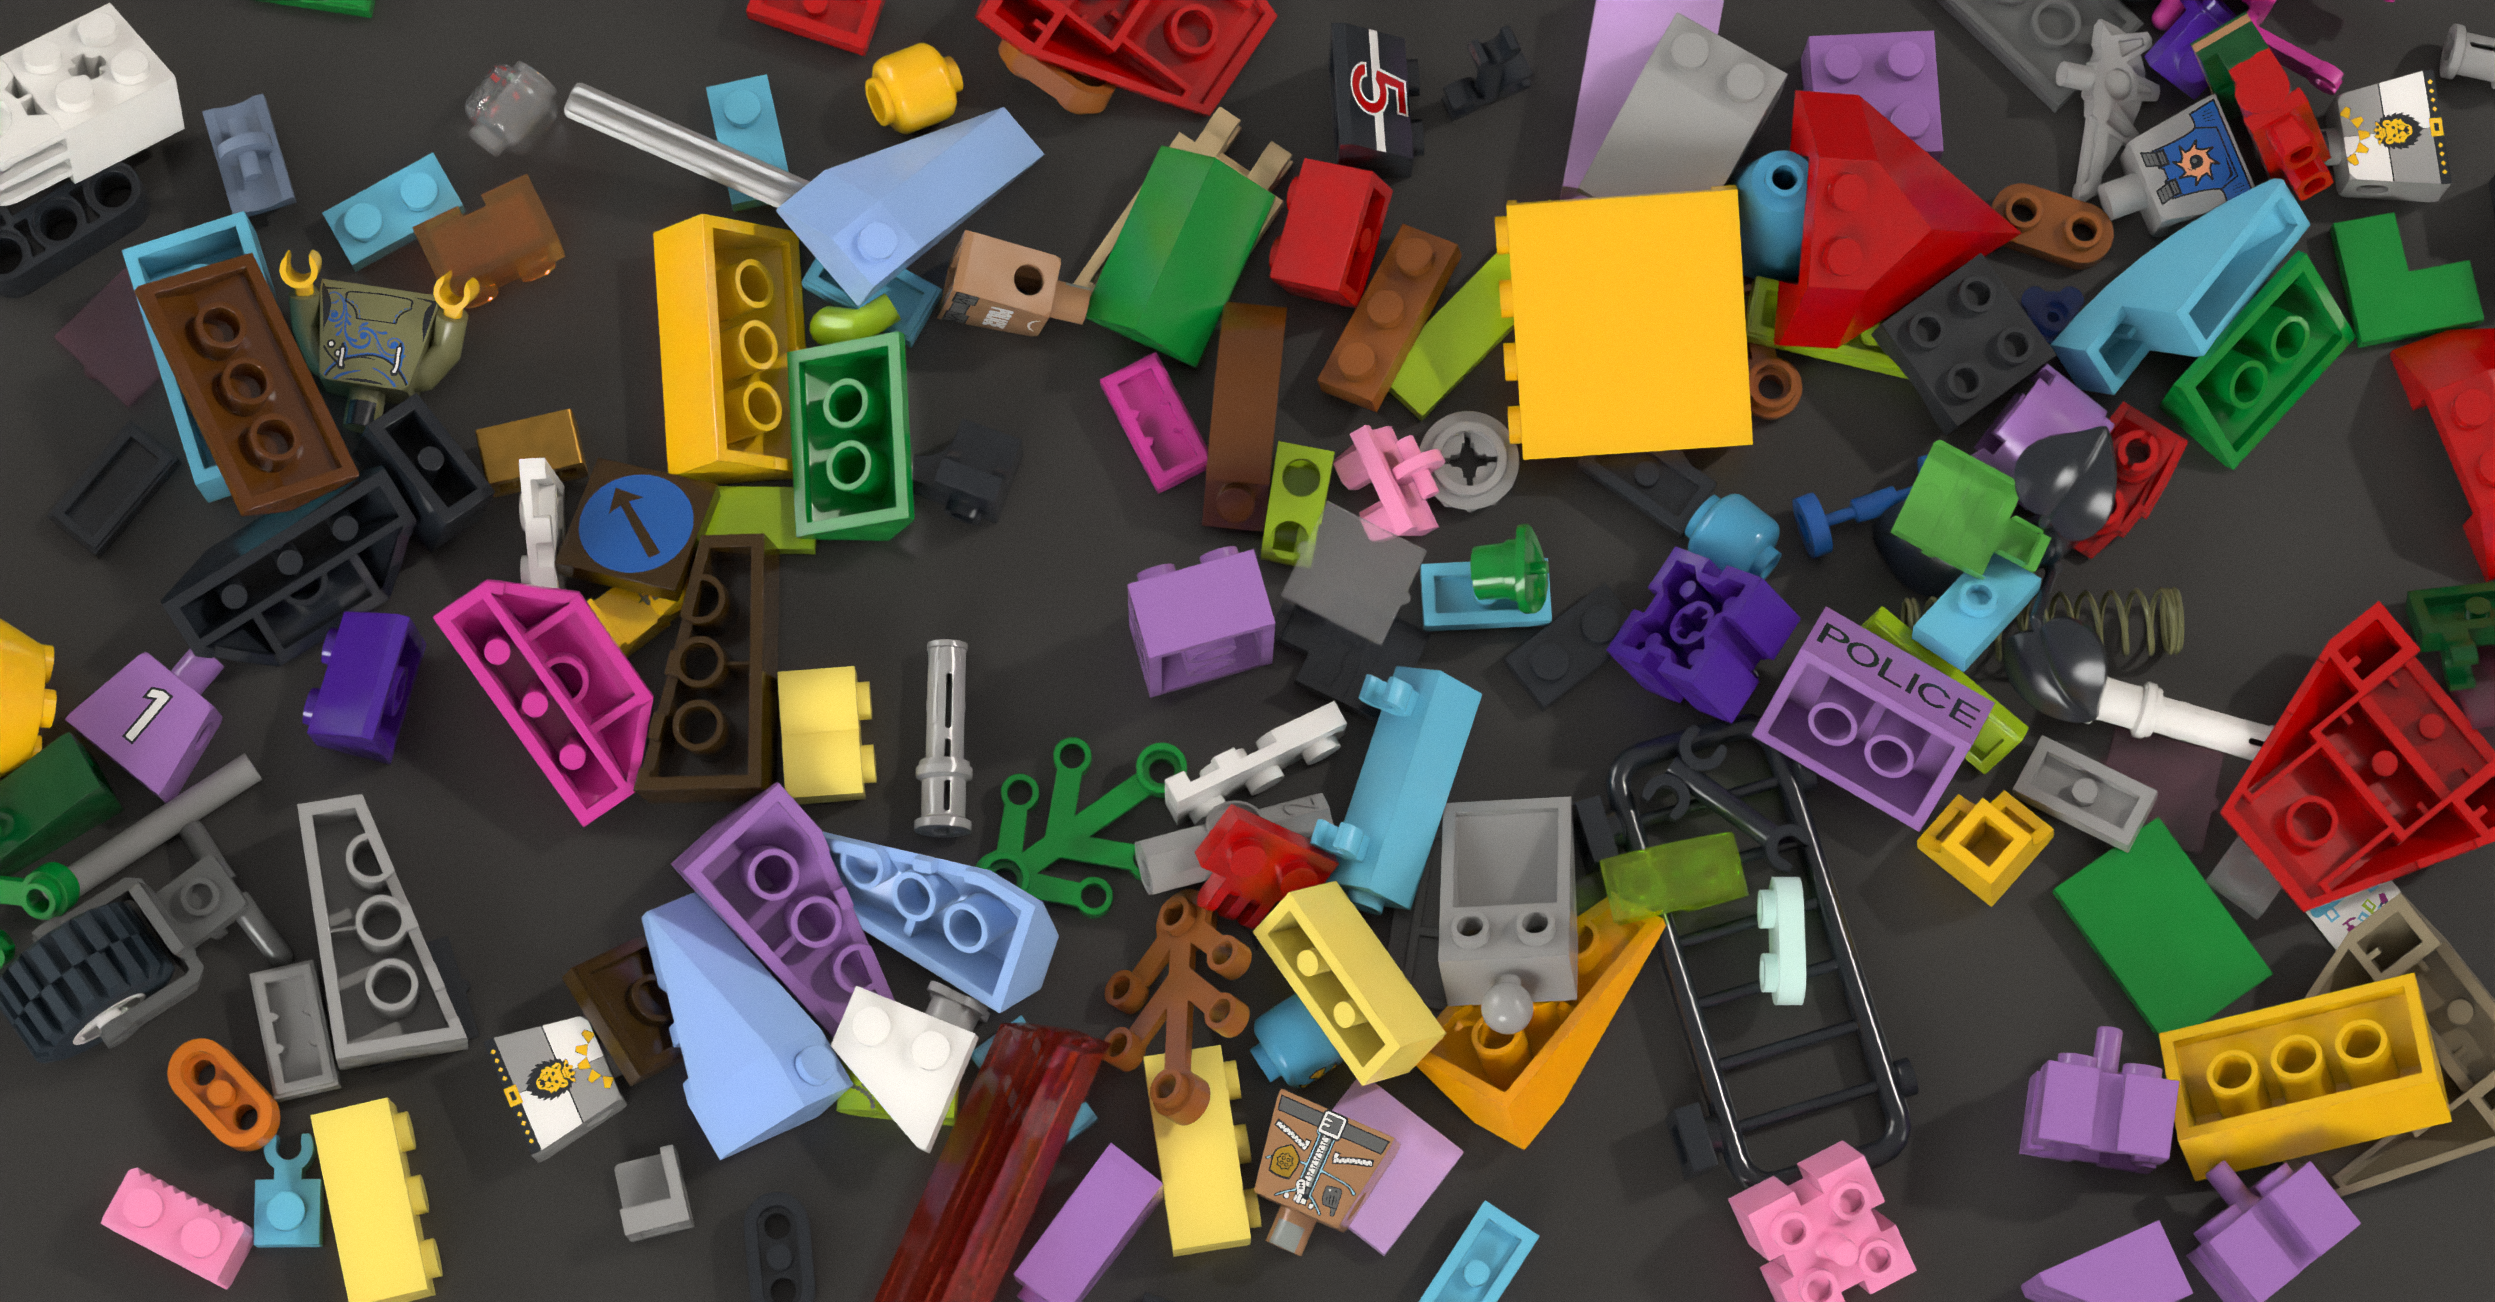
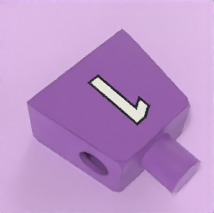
(153, 720)

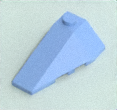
(897, 203)
(949, 919)
(744, 1041)

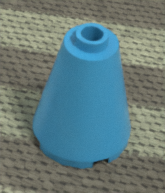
(1772, 214)

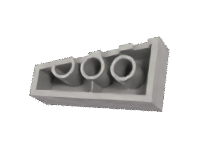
(370, 944)

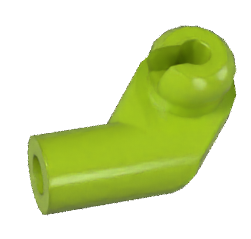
(845, 324)

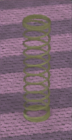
(2170, 617)

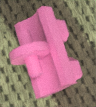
(1399, 476)

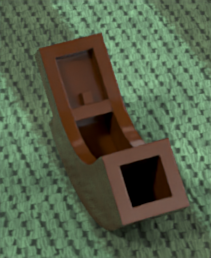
(1244, 416)

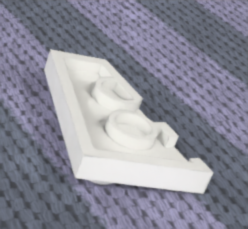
(1306, 737)

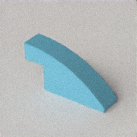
(2182, 288)

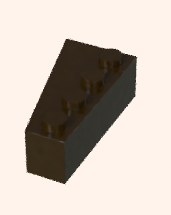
(721, 684)

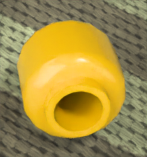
(913, 88)

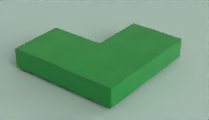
(2390, 300)

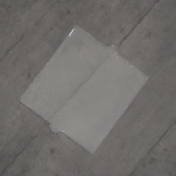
(1353, 573)

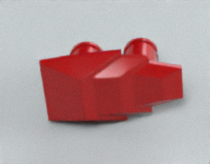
(2145, 462)

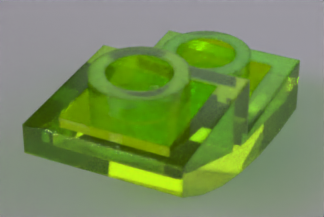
(1673, 877)

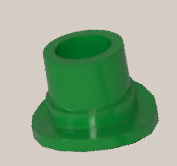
(1512, 571)

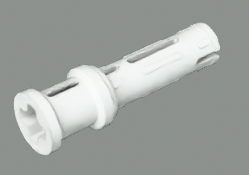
(2148, 711)

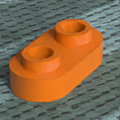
(225, 1097)

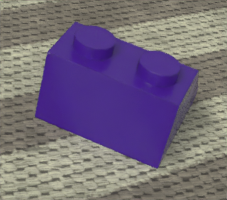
(365, 685)

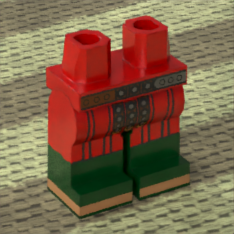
(2279, 120)

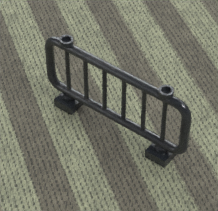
(1699, 1137)

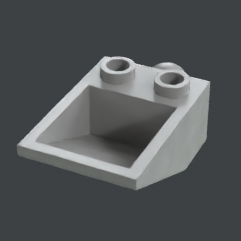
(1508, 907)

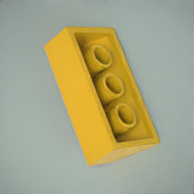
(725, 333)
(2305, 1076)

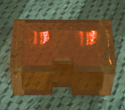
(493, 244)

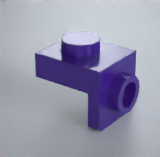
(2173, 53)

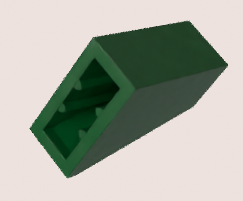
(51, 803)

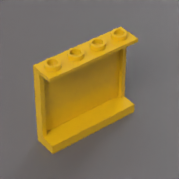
(1626, 323)

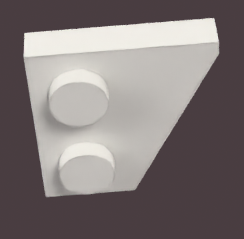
(543, 522)
(904, 1060)

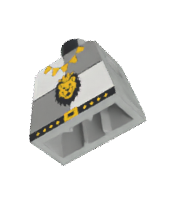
(2389, 141)
(556, 1082)

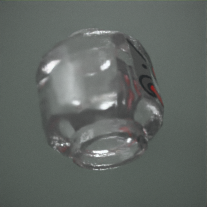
(511, 109)

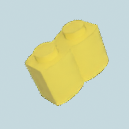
(823, 734)

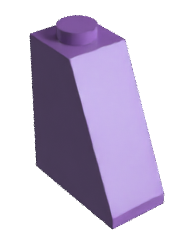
(1089, 1230)

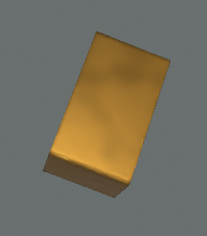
(542, 436)

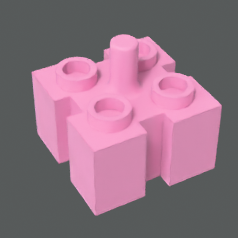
(1823, 1230)

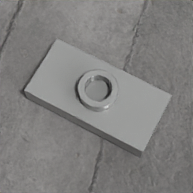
(295, 1030)

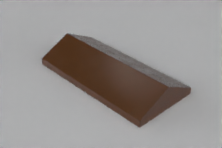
(247, 386)

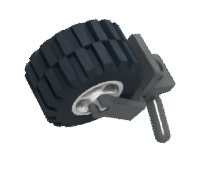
(104, 973)

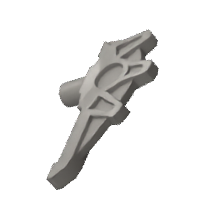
(2112, 95)

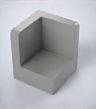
(653, 1195)

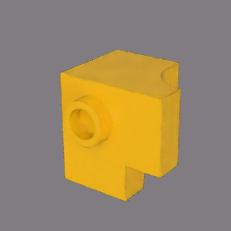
(1985, 843)

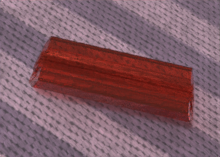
(995, 1165)

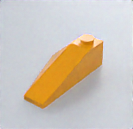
(1524, 1077)

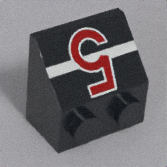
(1371, 101)

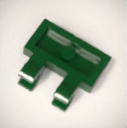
(2455, 623)

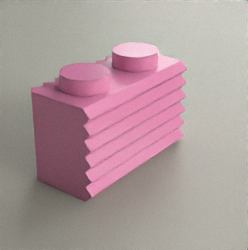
(179, 1227)

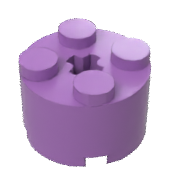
(2047, 409)

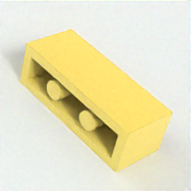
(1349, 982)
(1203, 1163)
(376, 1202)

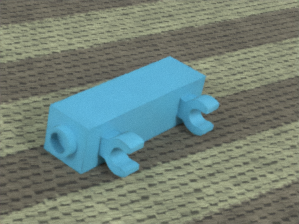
(1400, 786)

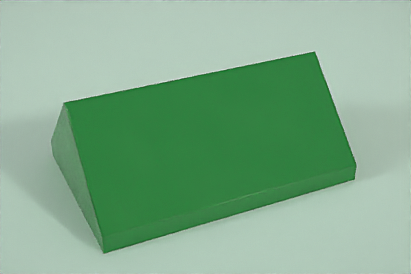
(1180, 254)
(2260, 363)
(851, 439)

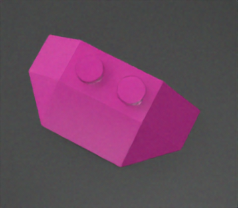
(557, 686)

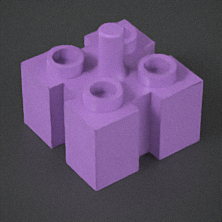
(2100, 1115)
(2268, 1230)

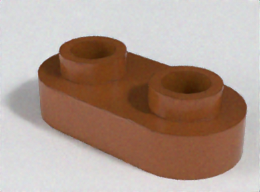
(1072, 90)
(2050, 230)

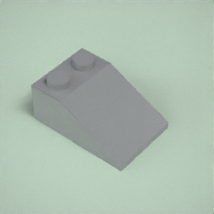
(1685, 117)

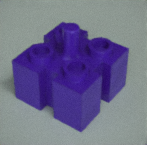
(1704, 634)

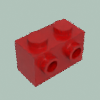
(1330, 232)

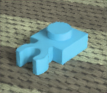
(289, 1206)

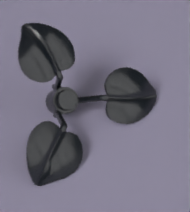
(2073, 492)

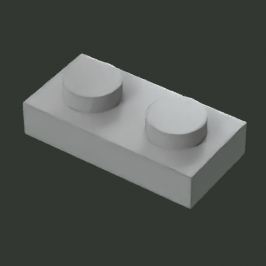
(2085, 793)

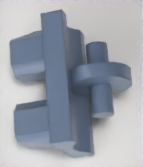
(249, 156)

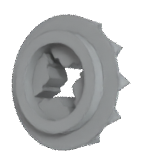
(1489, 442)

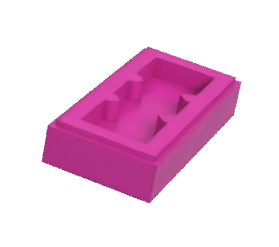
(1156, 422)

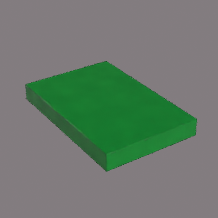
(2162, 931)

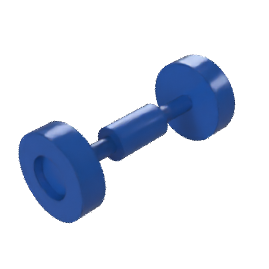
(1815, 525)

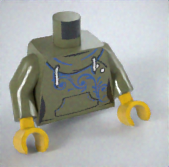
(375, 339)

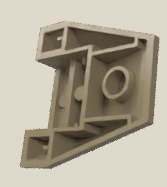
(2462, 1026)

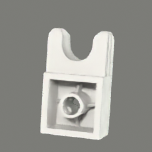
(80, 103)

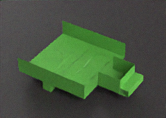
(1964, 514)

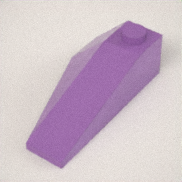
(782, 897)

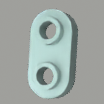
(1784, 967)

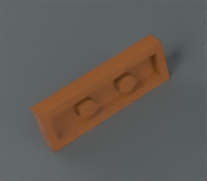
(1389, 318)

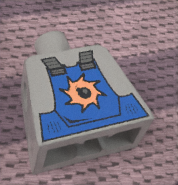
(2178, 170)

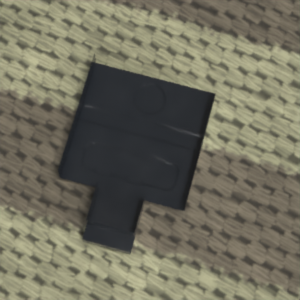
(1341, 659)

